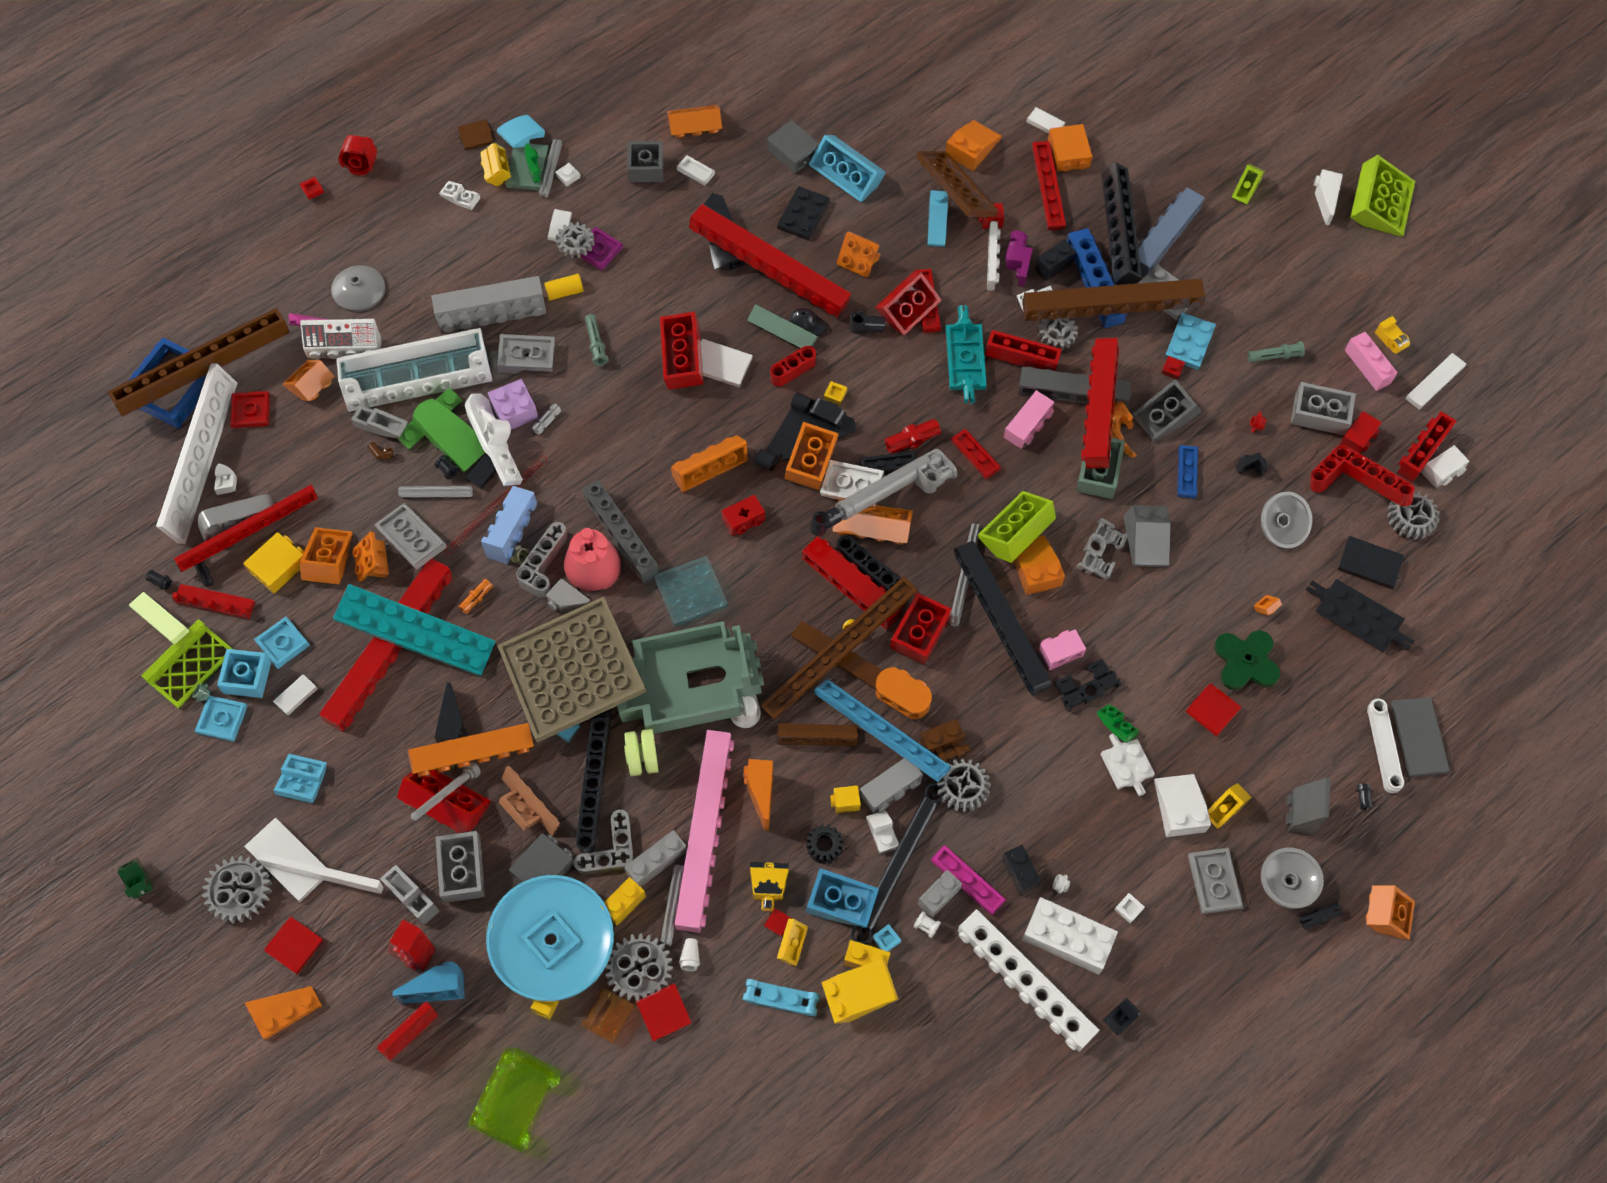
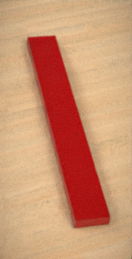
(245, 528)

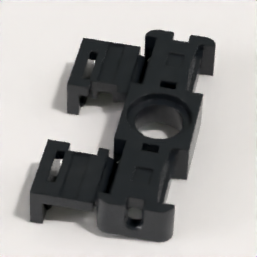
(1076, 696)

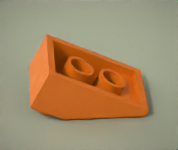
(971, 144)
(325, 555)
(1039, 567)
(759, 778)

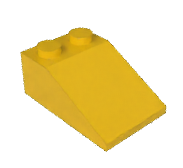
(859, 991)

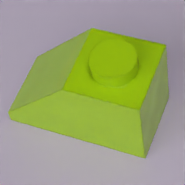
(1248, 183)

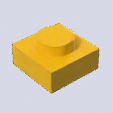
(835, 393)

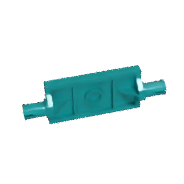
(965, 355)

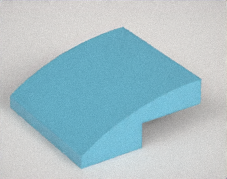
(520, 131)
(300, 778)

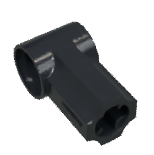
(866, 323)

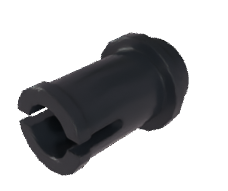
(161, 581)
(1364, 792)

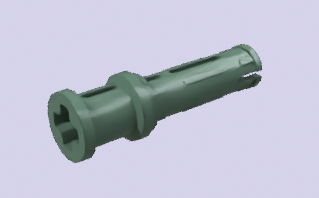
(596, 347)
(1284, 352)

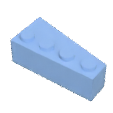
(509, 525)

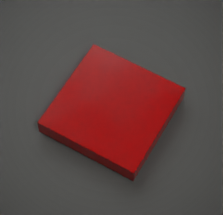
(250, 409)
(293, 945)
(663, 1012)

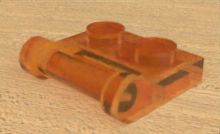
(613, 1019)

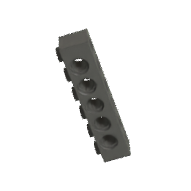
(620, 531)

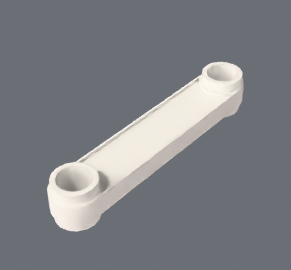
(1385, 746)

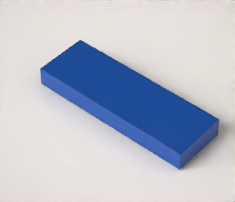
(1187, 471)

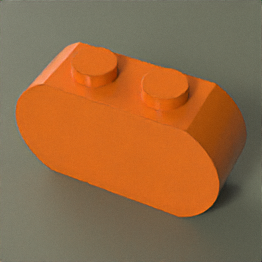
(903, 693)

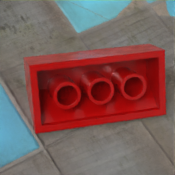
(458, 810)

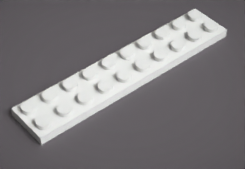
(197, 454)

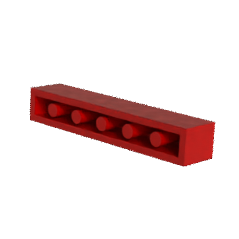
(845, 576)

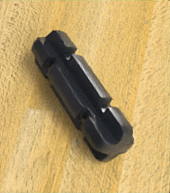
(204, 574)

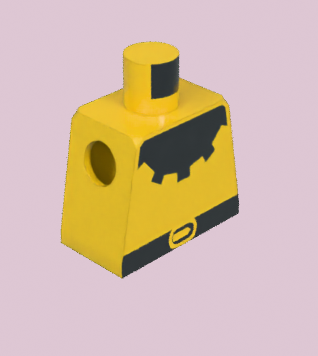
(768, 882)

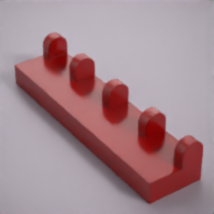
(214, 601)

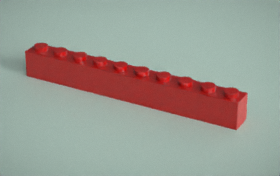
(769, 260)
(379, 654)

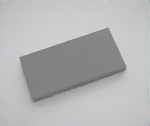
(410, 536)

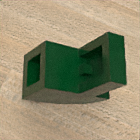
(135, 878)

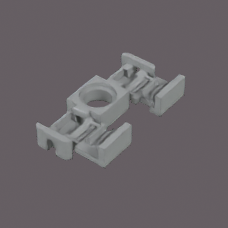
(1103, 536)

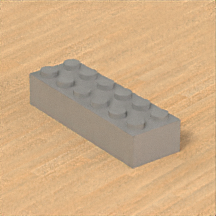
(488, 304)

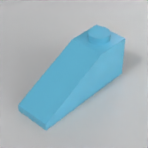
(937, 218)

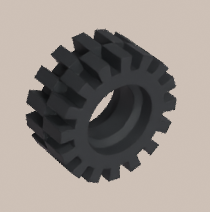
(831, 833)

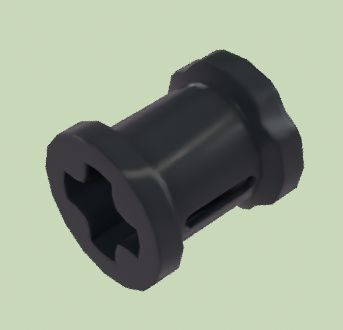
(448, 469)

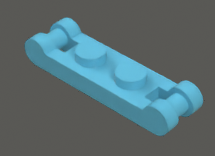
(781, 997)

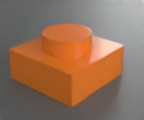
(1267, 605)

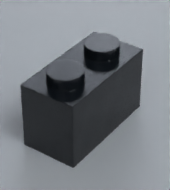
(1055, 260)
(1021, 869)

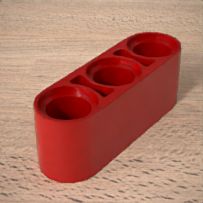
(797, 359)

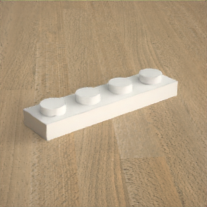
(993, 261)

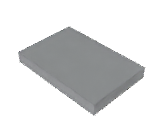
(1215, 881)

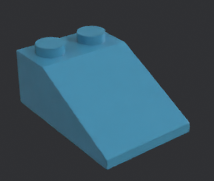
(841, 899)
(436, 984)

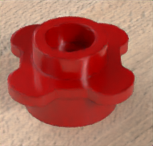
(1257, 422)

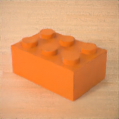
(811, 456)

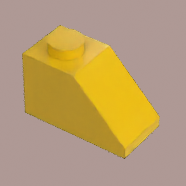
(1228, 805)

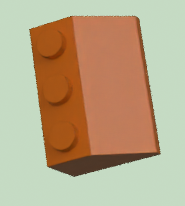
(694, 120)

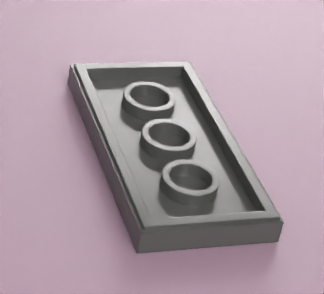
(1419, 737)

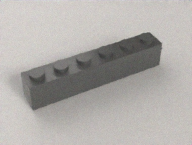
(1064, 385)

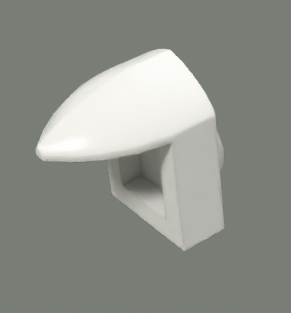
(225, 480)

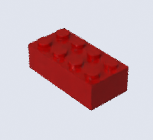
(681, 350)

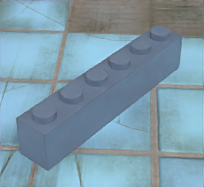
(1168, 229)

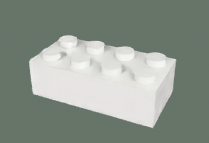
(1070, 936)

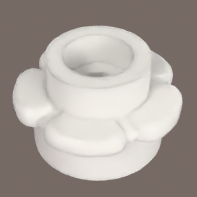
(1061, 883)

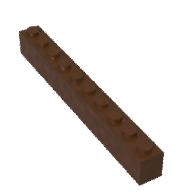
(1113, 299)
(197, 361)

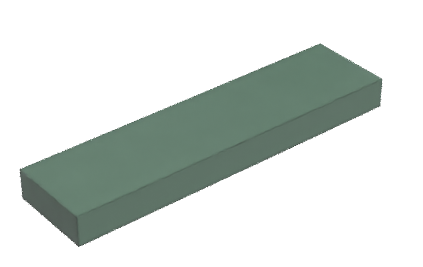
(781, 327)

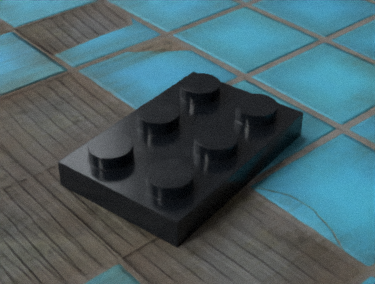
(803, 213)

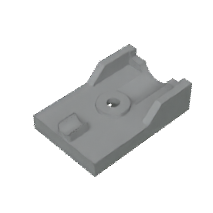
(514, 347)

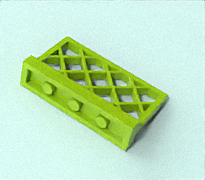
(173, 655)

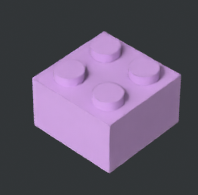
(513, 404)

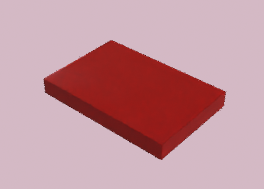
(407, 1031)

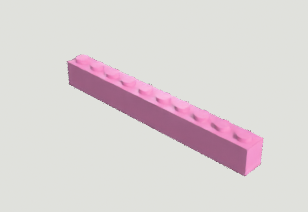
(703, 831)

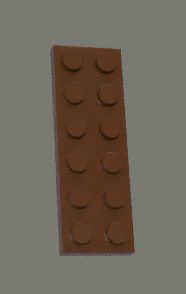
(956, 184)

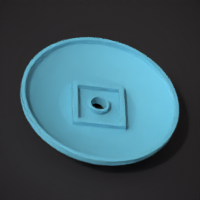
(545, 908)

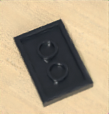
(1370, 562)

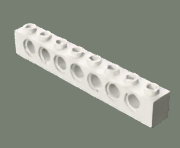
(1039, 983)

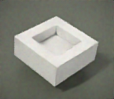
(568, 174)
(1129, 908)

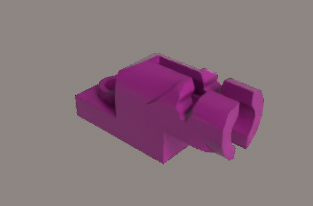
(1018, 256)

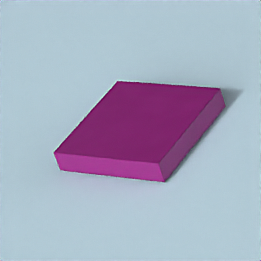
(603, 251)

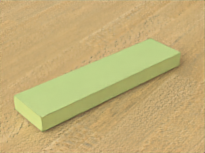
(159, 618)

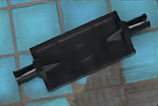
(1360, 615)

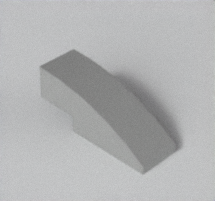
(378, 422)
(409, 895)

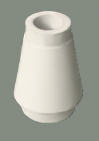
(690, 956)

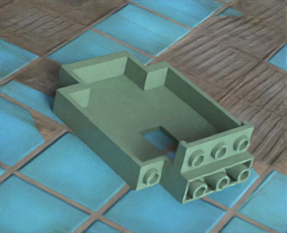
(664, 668)

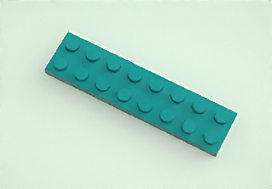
(414, 630)

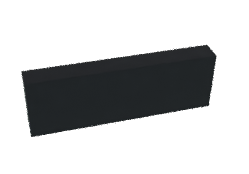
(889, 462)

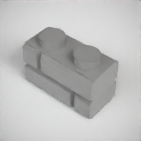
(939, 894)

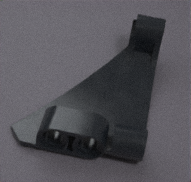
(806, 410)

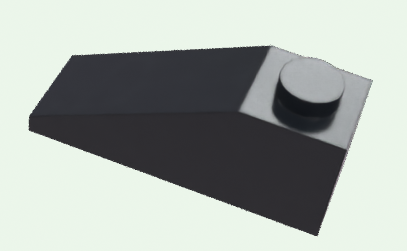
(450, 721)

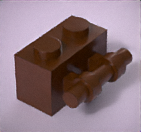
(944, 738)

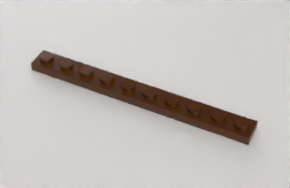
(839, 648)

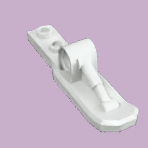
(493, 438)

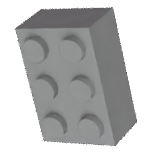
(1323, 408)
(460, 867)

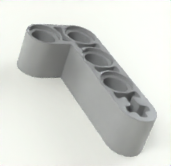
(220, 518)
(554, 537)

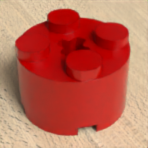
(357, 155)

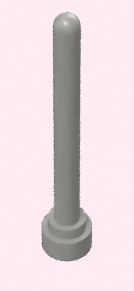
(468, 773)

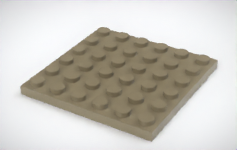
(571, 669)

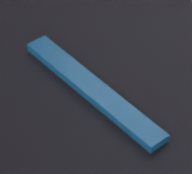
(882, 730)

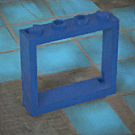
(189, 399)

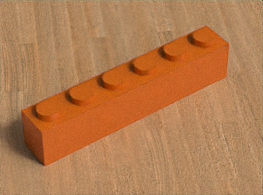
(470, 748)

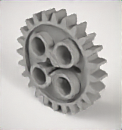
(233, 907)
(630, 951)

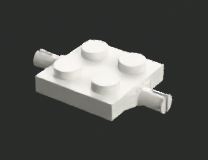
(1127, 764)

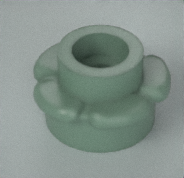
(201, 692)

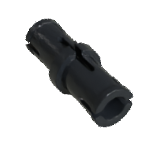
(1320, 916)

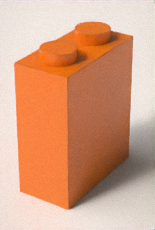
(1070, 148)

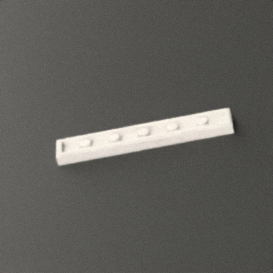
(321, 873)

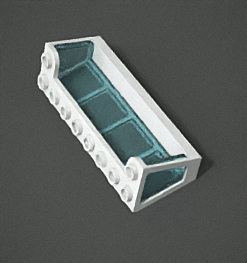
(413, 369)

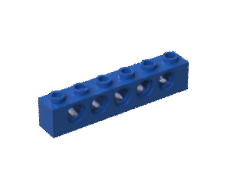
(1089, 272)

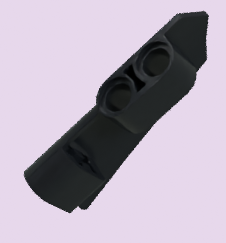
(719, 256)

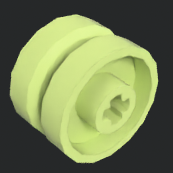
(641, 752)

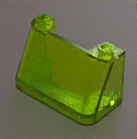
(513, 1098)

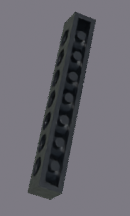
(1121, 225)

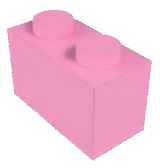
(1061, 649)

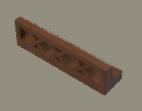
(817, 734)

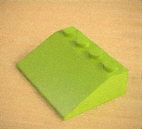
(1382, 197)

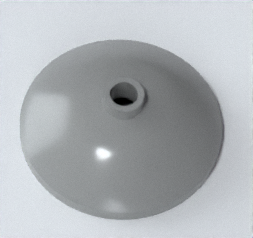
(361, 294)
(1294, 516)
(1300, 870)

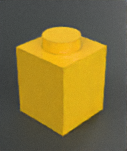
(845, 799)

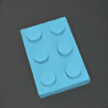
(1190, 340)

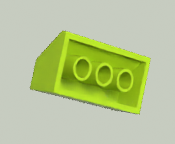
(1018, 526)

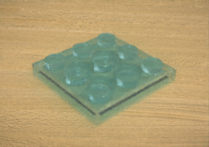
(690, 591)

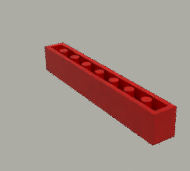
(1101, 403)

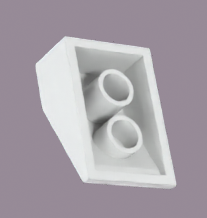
(1182, 805)

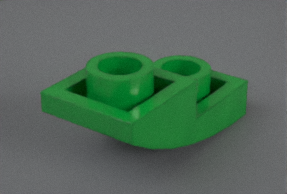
(532, 163)
(1114, 722)

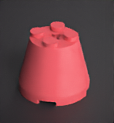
(592, 561)

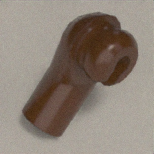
(380, 454)

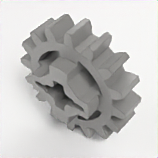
(574, 240)
(1056, 330)

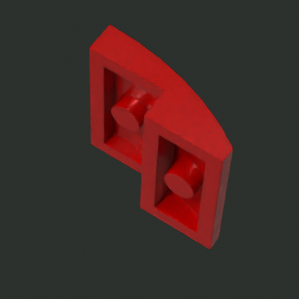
(1213, 709)

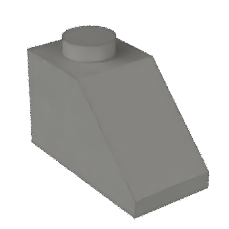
(565, 597)

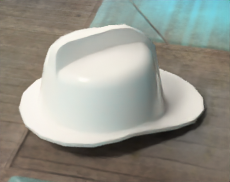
(750, 713)

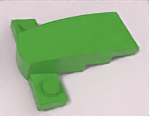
(444, 430)

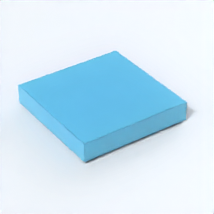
(282, 642)
(221, 718)

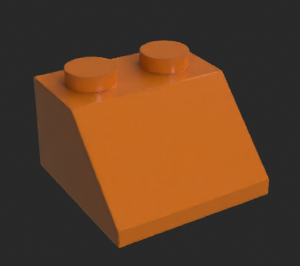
(309, 380)
(1390, 911)

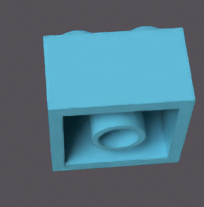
(244, 673)

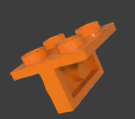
(858, 254)
(370, 558)

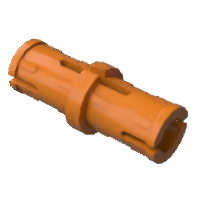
(475, 596)

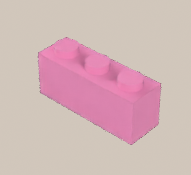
(1370, 361)
(1029, 420)

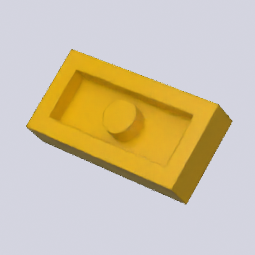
(792, 942)

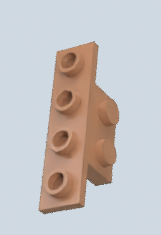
(524, 805)

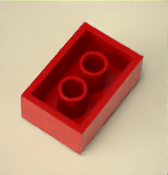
(920, 628)

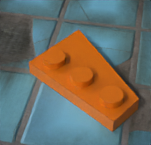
(282, 1010)

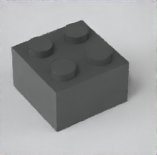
(645, 161)

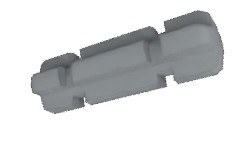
(546, 419)

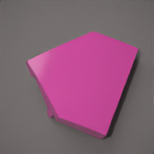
(295, 319)

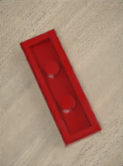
(975, 454)

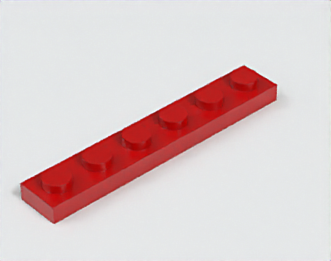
(1048, 185)

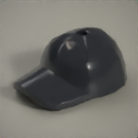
(809, 321)

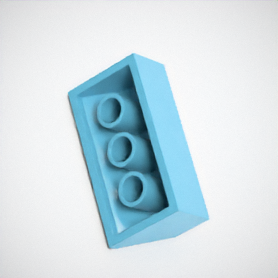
(846, 167)

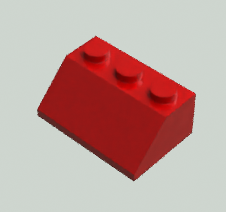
(908, 303)

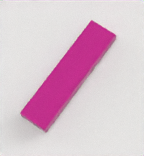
(971, 882)

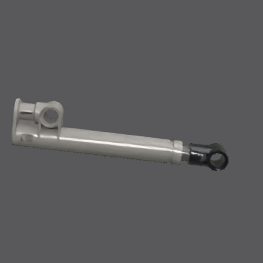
(926, 471)

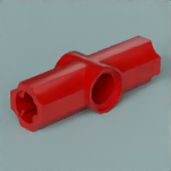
(912, 436)

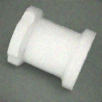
(927, 924)

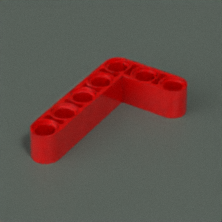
(1365, 471)

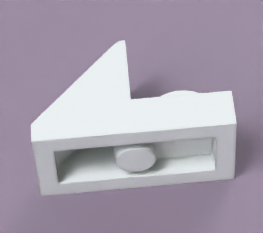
(882, 831)

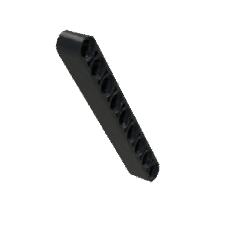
(1002, 618)
(590, 776)

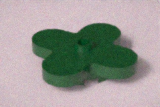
(1246, 660)

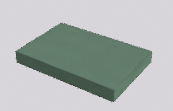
(519, 171)

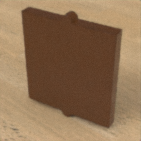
(475, 134)

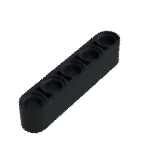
(868, 562)

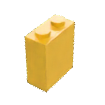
(275, 562)

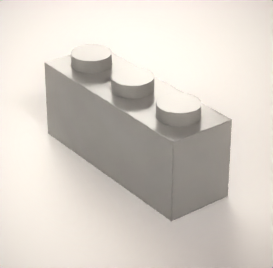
(890, 785)
(656, 859)

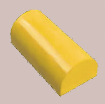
(563, 287)

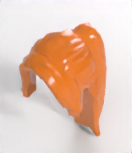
(1122, 415)

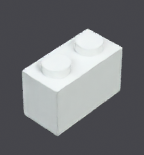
(1445, 466)

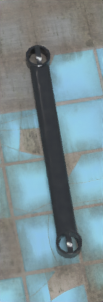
(900, 858)

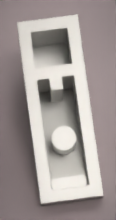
(1327, 193)

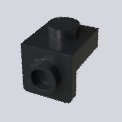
(1251, 462)
(1122, 1016)

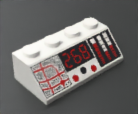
(339, 337)

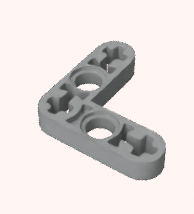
(619, 849)

